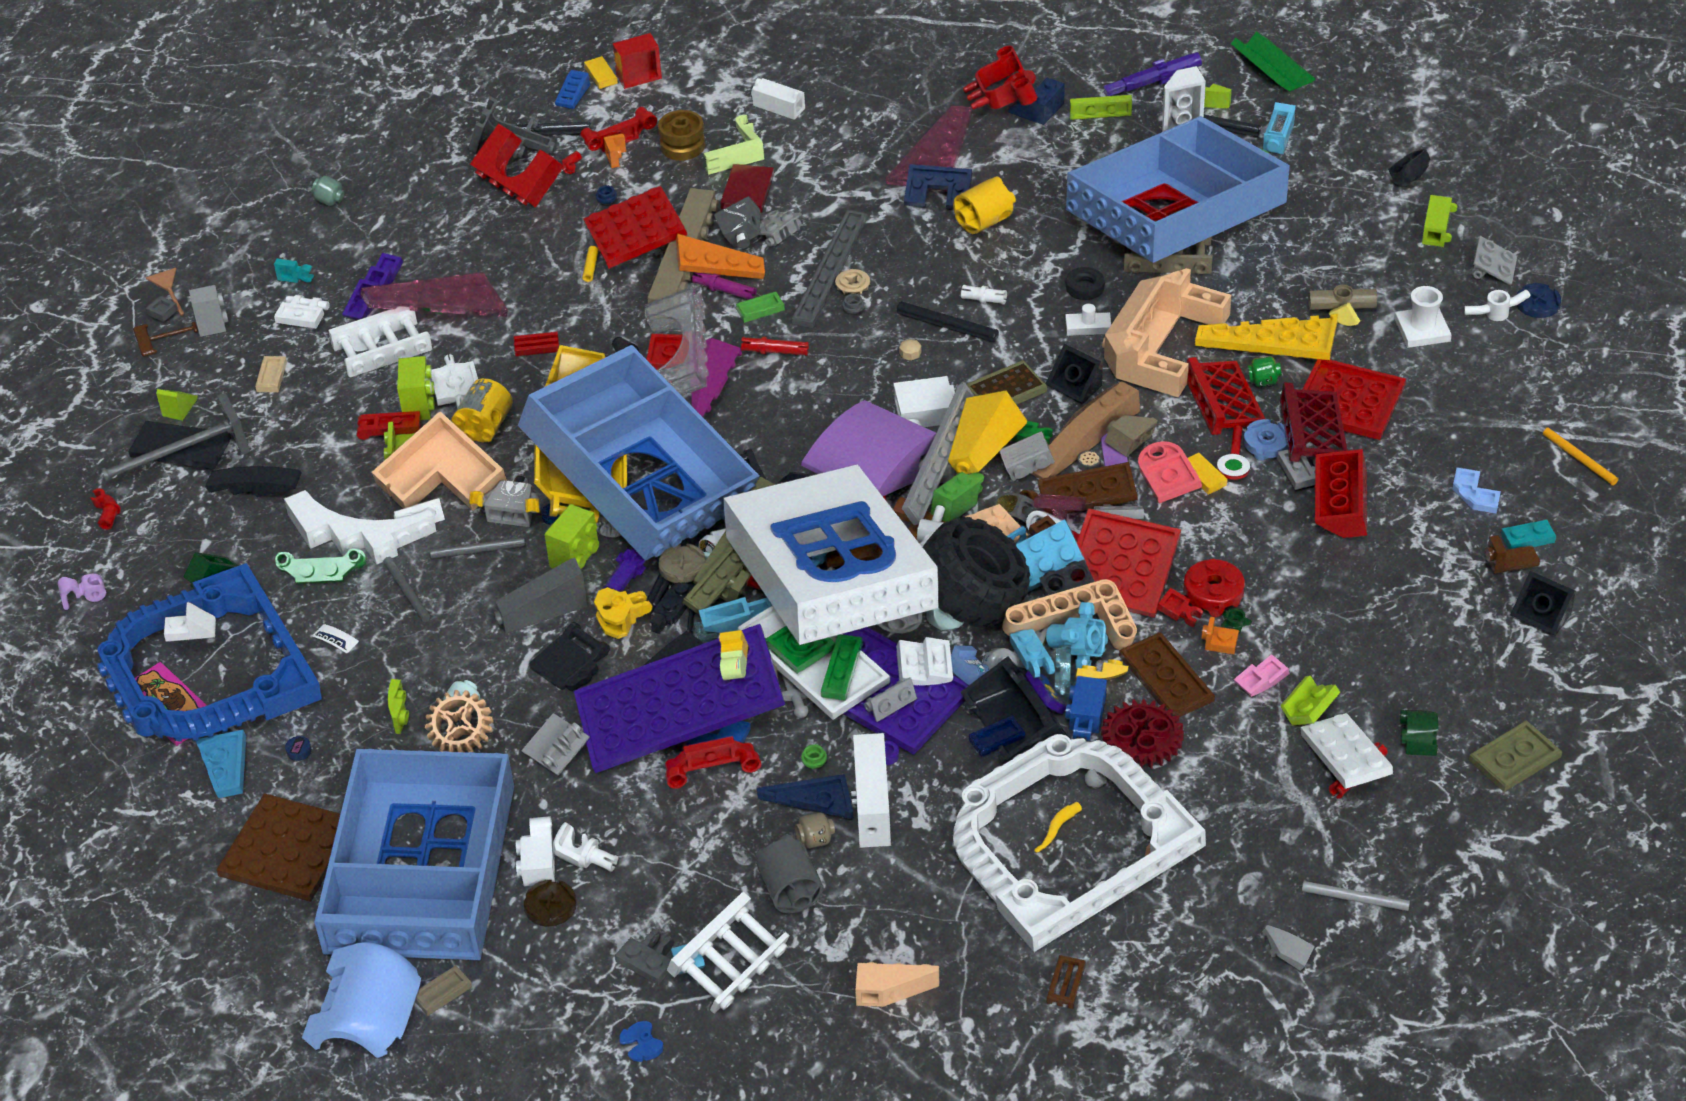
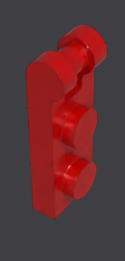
(377, 424)

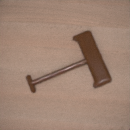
(144, 340)

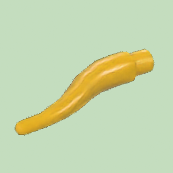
(1062, 816)

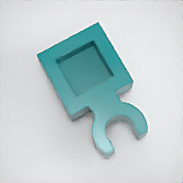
(290, 271)

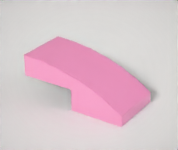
(1264, 676)

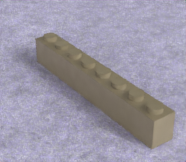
(696, 217)

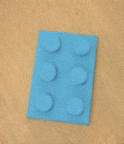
(1049, 551)

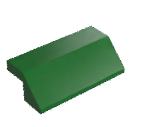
(1274, 62)

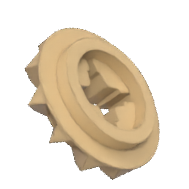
(850, 276)

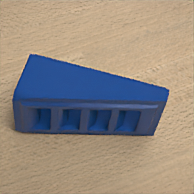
(574, 88)

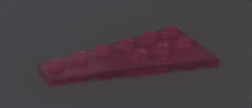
(938, 146)
(441, 295)

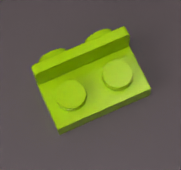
(1308, 701)

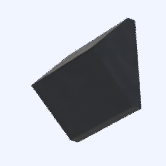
(1076, 374)
(1544, 603)

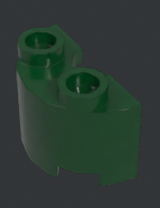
(1419, 732)

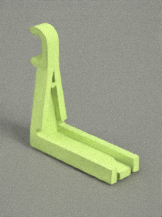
(741, 153)

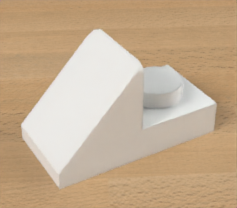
(194, 625)

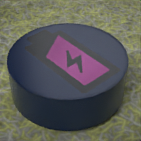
(298, 748)

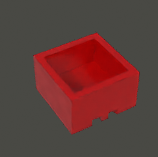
(637, 60)

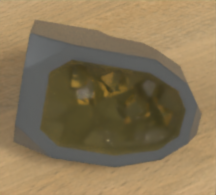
(1016, 505)

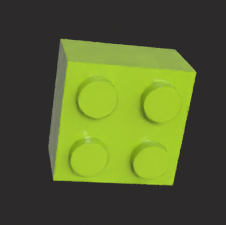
(415, 386)
(572, 537)

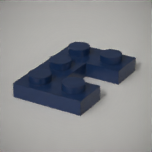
(935, 177)

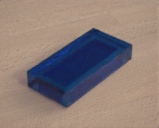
(991, 737)

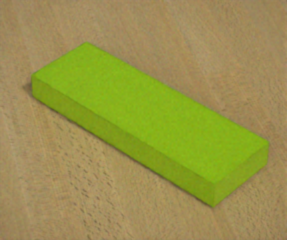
(1101, 107)

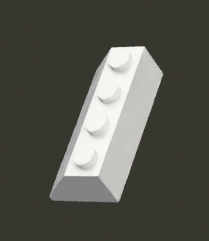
(1183, 98)

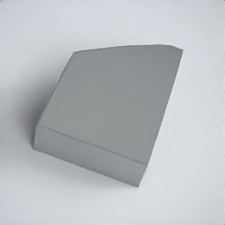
(1288, 947)

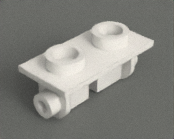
(432, 505)

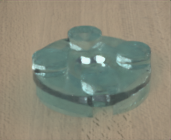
(1063, 660)

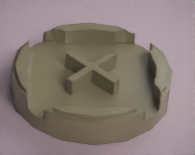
(681, 563)

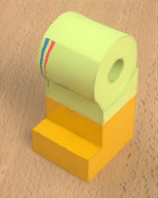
(733, 655)

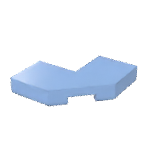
(1478, 499)

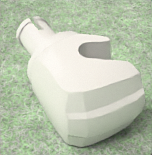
(583, 855)

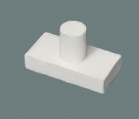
(1088, 322)

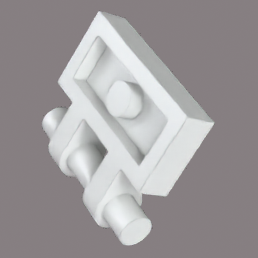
(301, 311)

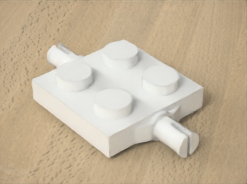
(453, 381)

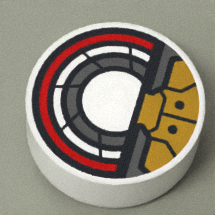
(708, 543)

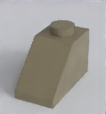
(1129, 433)

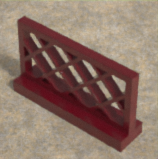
(1295, 422)

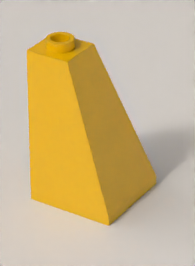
(984, 430)

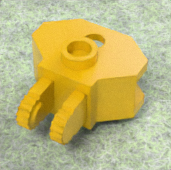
(619, 610)

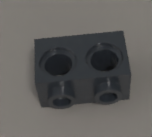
(1064, 578)

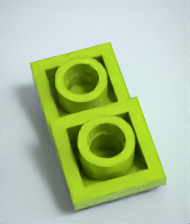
(1217, 97)
(396, 705)

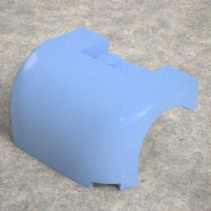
(366, 998)

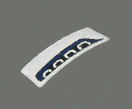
(336, 637)

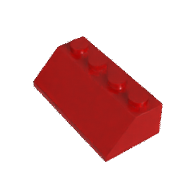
(1341, 493)

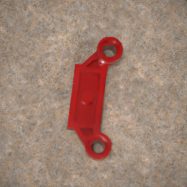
(630, 128)
(710, 754)

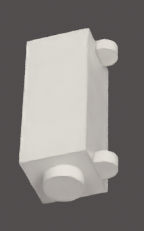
(778, 98)

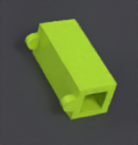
(1437, 221)

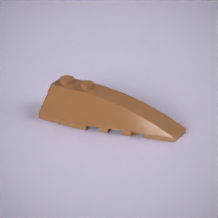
(1089, 426)

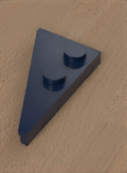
(822, 795)

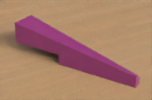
(720, 360)

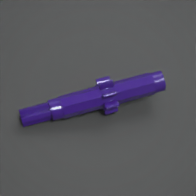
(1159, 72)
(629, 567)

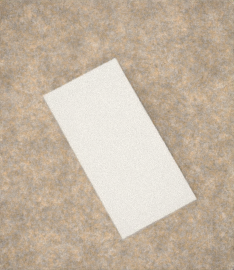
(866, 678)

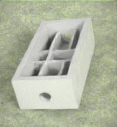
(871, 790)

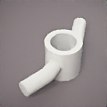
(1497, 305)
(928, 527)

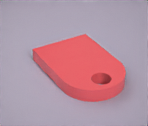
(1168, 473)

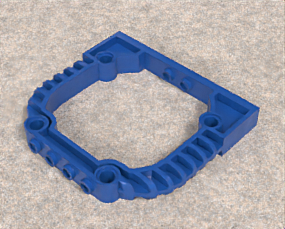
(272, 695)

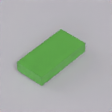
(760, 307)

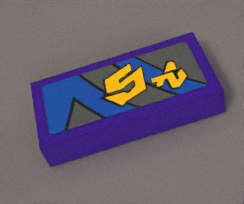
(1046, 692)

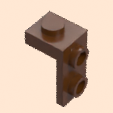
(1508, 560)

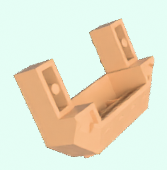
(1146, 322)

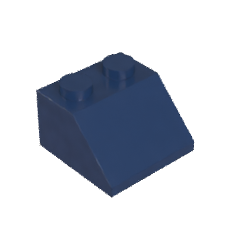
(1049, 100)

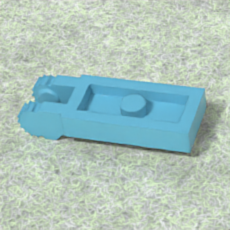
(1031, 652)

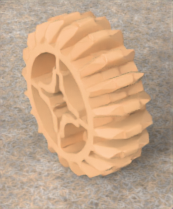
(464, 714)

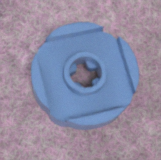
(1264, 448)

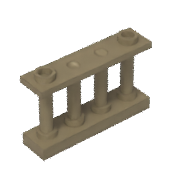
(1197, 263)

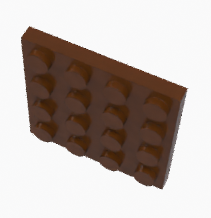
(282, 848)

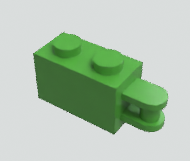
(958, 495)

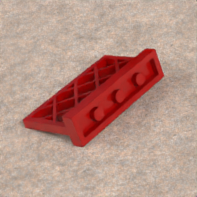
(1207, 397)

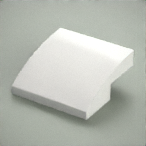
(925, 662)

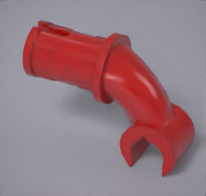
(110, 508)

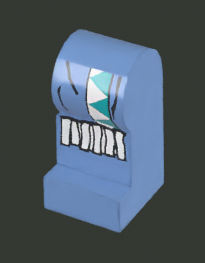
(966, 665)

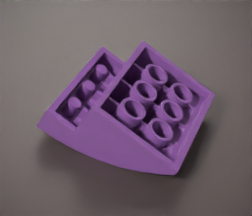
(876, 440)

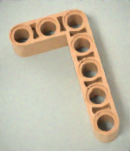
(1068, 600)

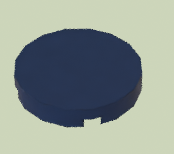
(1542, 301)

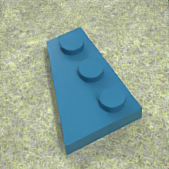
(225, 761)

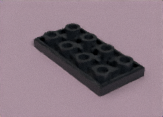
(157, 435)

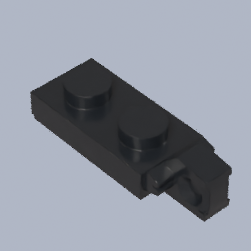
(670, 607)

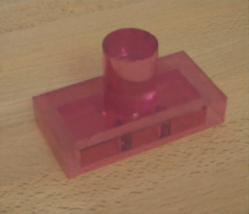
(1060, 504)

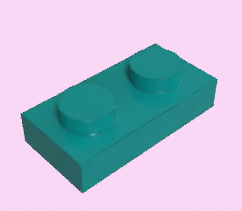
(1528, 534)

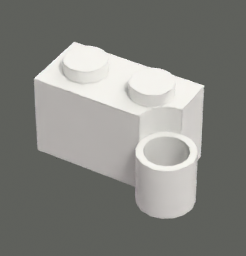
(536, 852)

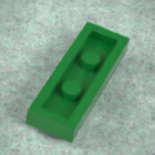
(841, 667)

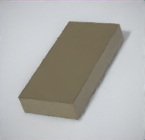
(442, 990)

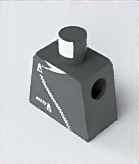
(740, 222)

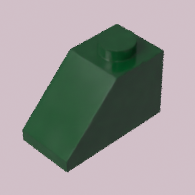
(206, 565)

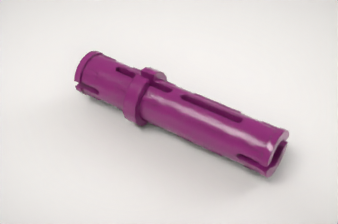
(715, 283)

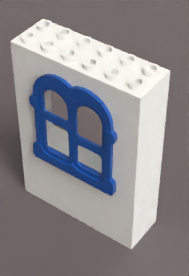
(827, 512)

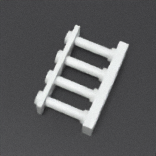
(374, 326)
(720, 928)

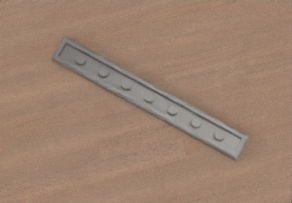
(936, 459)

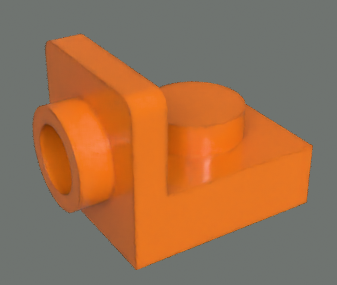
(614, 147)
(1219, 638)

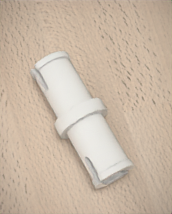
(984, 294)

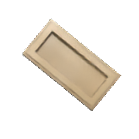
(271, 374)

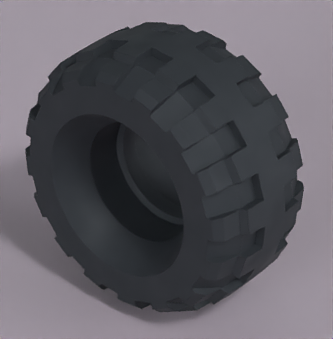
(977, 571)

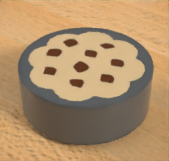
(1089, 460)

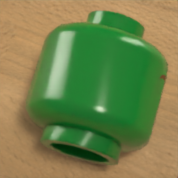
(1264, 371)

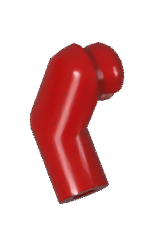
(569, 162)

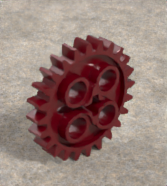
(1144, 732)

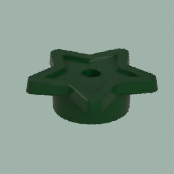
(1235, 614)

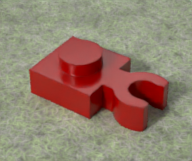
(1177, 605)

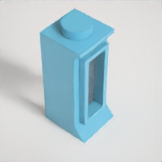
(1279, 128)

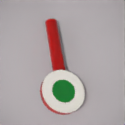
(1234, 465)

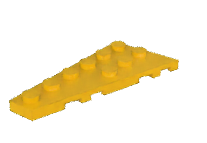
(1274, 336)

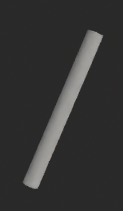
(1357, 896)

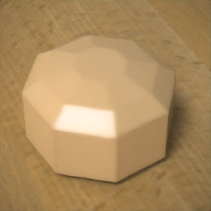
(910, 349)

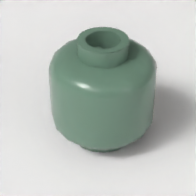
(327, 190)

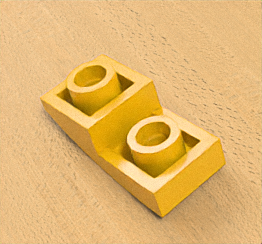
(1108, 671)

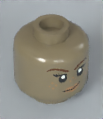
(814, 830)

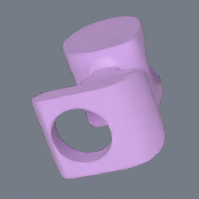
(91, 587)

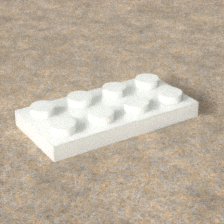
(1346, 750)

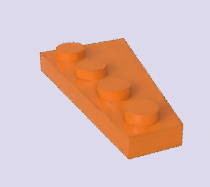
(710, 258)

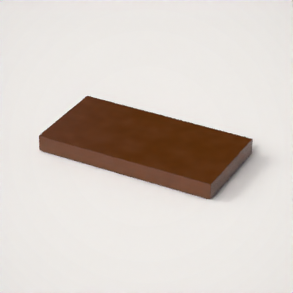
(1099, 485)
(1166, 675)

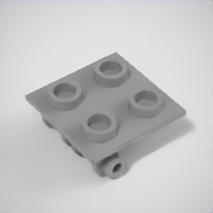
(779, 226)
(1493, 260)
(556, 743)

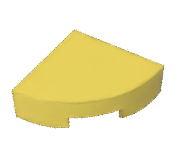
(1346, 315)

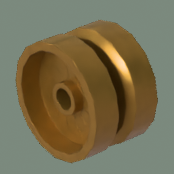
(681, 135)

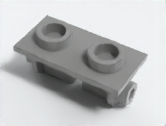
(891, 699)

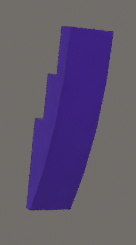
(378, 275)

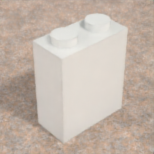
(924, 399)

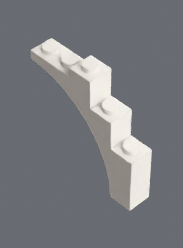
(377, 536)

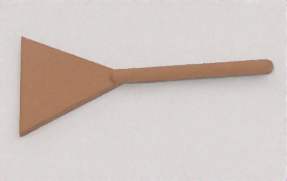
(165, 281)

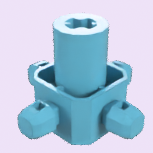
(1084, 635)

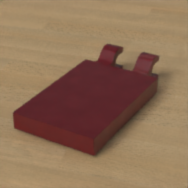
(745, 182)

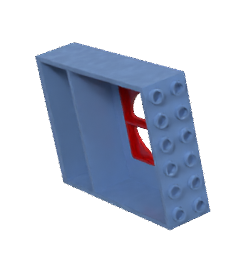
(1197, 165)

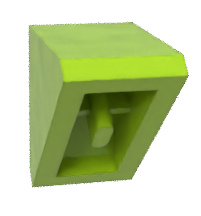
(175, 403)

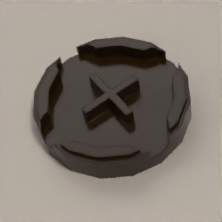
(550, 903)

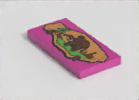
(172, 692)

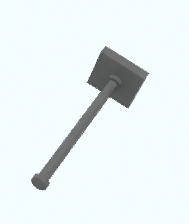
(230, 425)

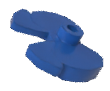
(647, 1047)

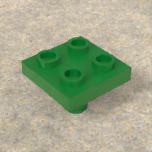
(798, 656)

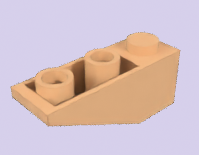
(892, 982)

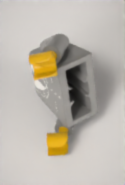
(509, 502)

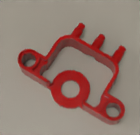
(1015, 87)

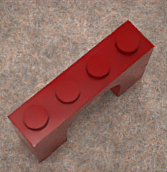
(531, 183)

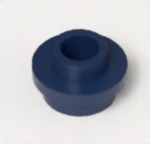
(606, 194)

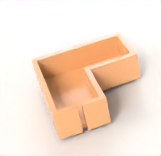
(434, 456)

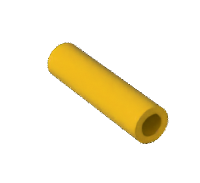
(590, 264)

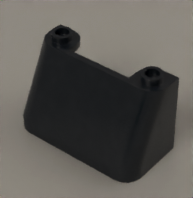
(1005, 693)

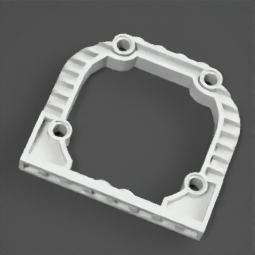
(1048, 916)

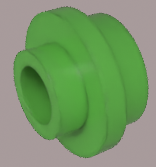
(814, 756)

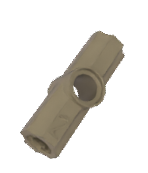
(1342, 295)

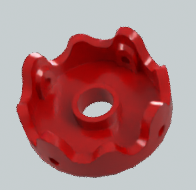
(1214, 596)

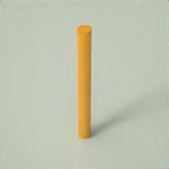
(1580, 456)

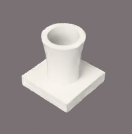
(1425, 321)

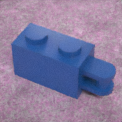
(1087, 706)

